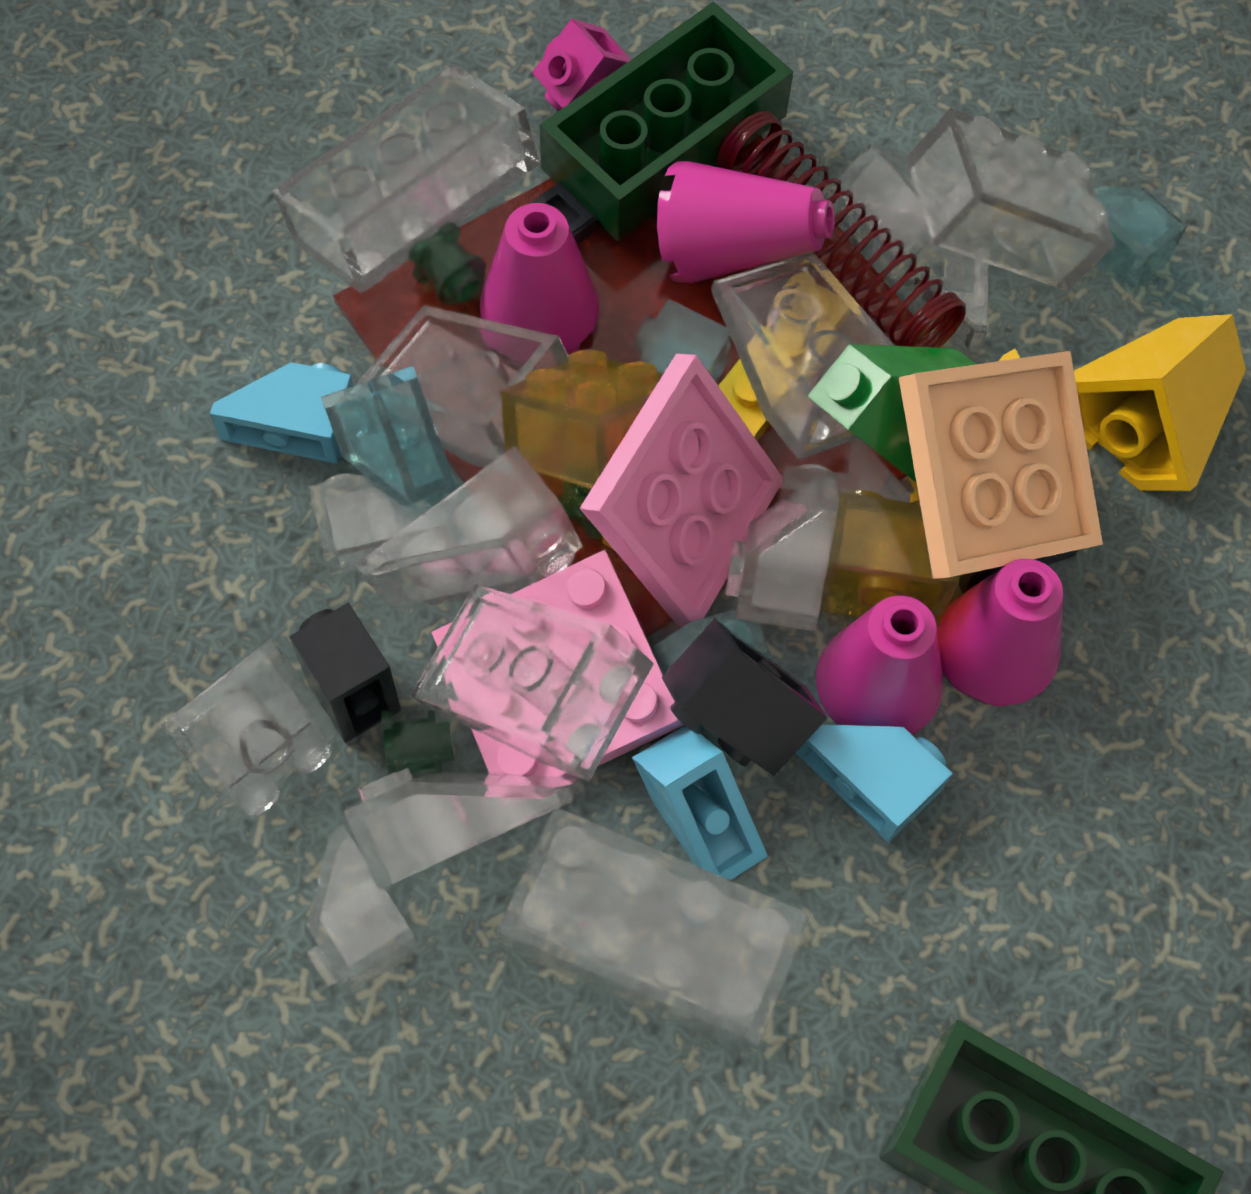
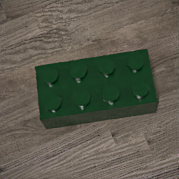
(659, 111)
(1011, 1127)

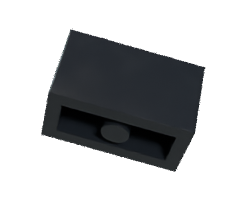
(345, 670)
(742, 699)

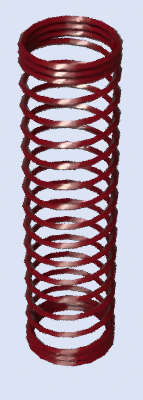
(946, 308)

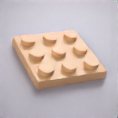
(1000, 462)

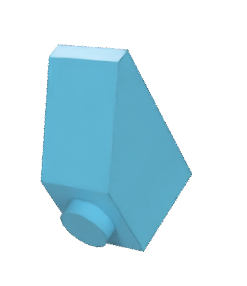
(284, 412)
(878, 771)
(701, 802)

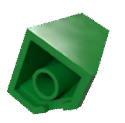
(866, 393)

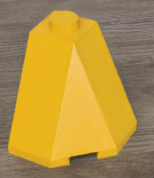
(1163, 400)

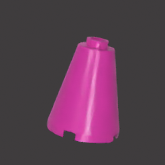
(736, 221)
(541, 278)
(1004, 634)
(883, 668)

